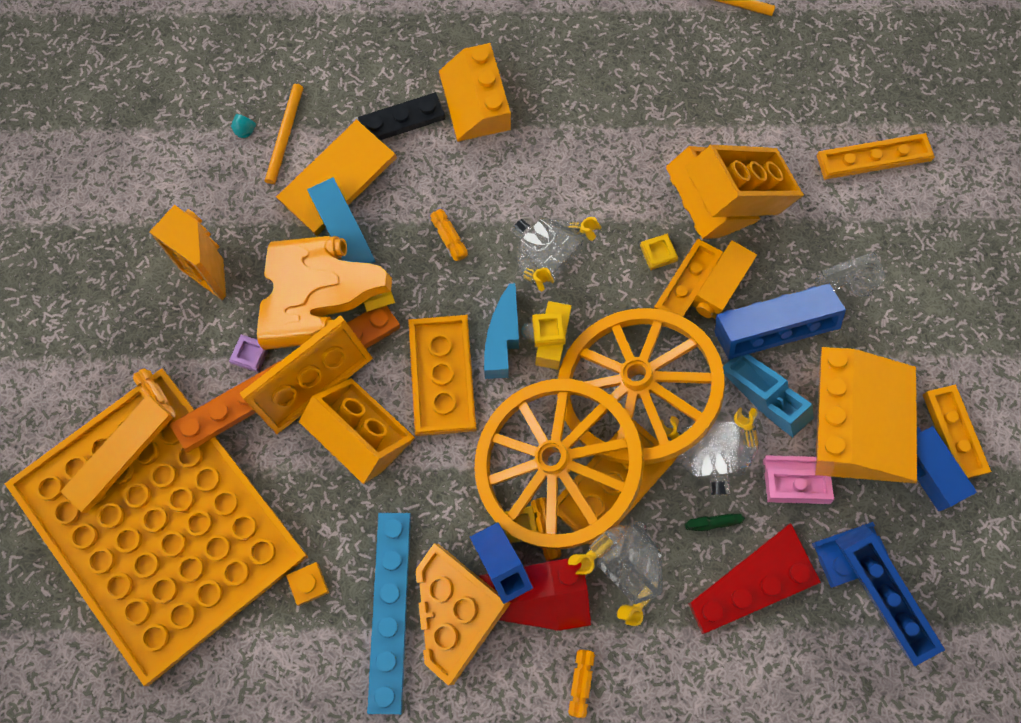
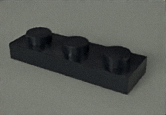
(404, 117)

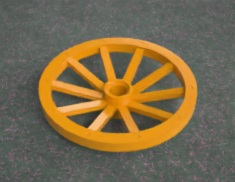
(643, 388)
(561, 470)

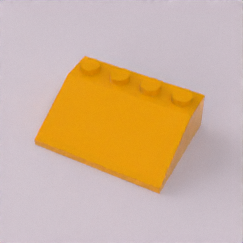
(866, 417)

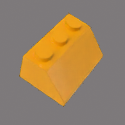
(475, 93)
(704, 223)
(191, 249)
(355, 429)

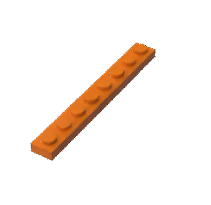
(230, 406)

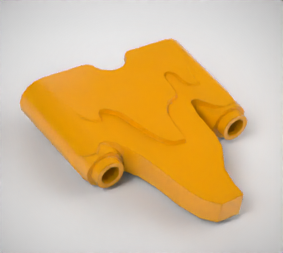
(311, 285)

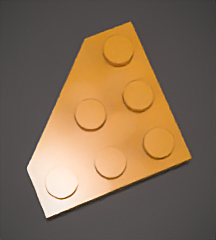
(454, 612)

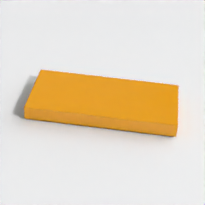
(351, 159)
(313, 367)
(441, 375)
(602, 497)

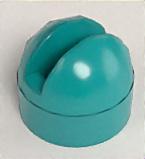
(242, 126)

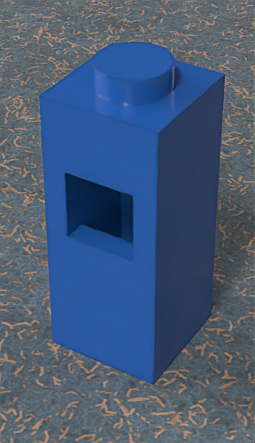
(940, 472)
(501, 563)

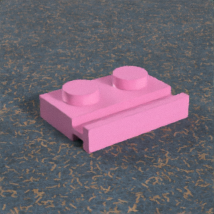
(794, 481)

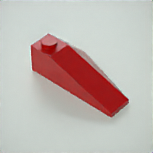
(555, 602)

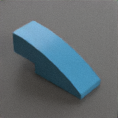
(340, 220)
(501, 335)
(769, 393)

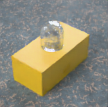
(549, 355)

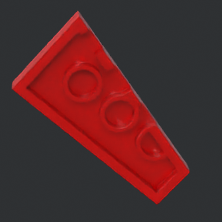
(763, 578)

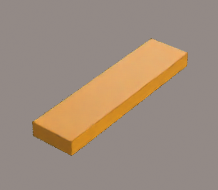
(875, 156)
(116, 454)

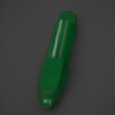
(707, 523)

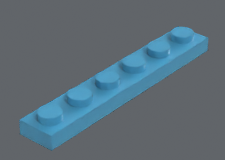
(389, 614)

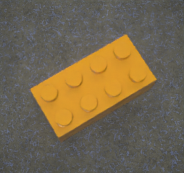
(743, 181)

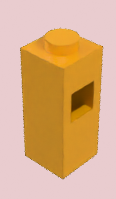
(723, 280)

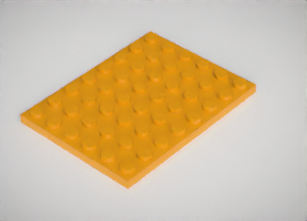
(167, 545)

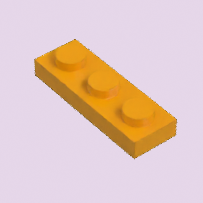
(689, 278)
(956, 429)

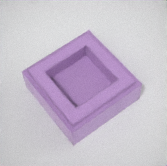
(248, 354)

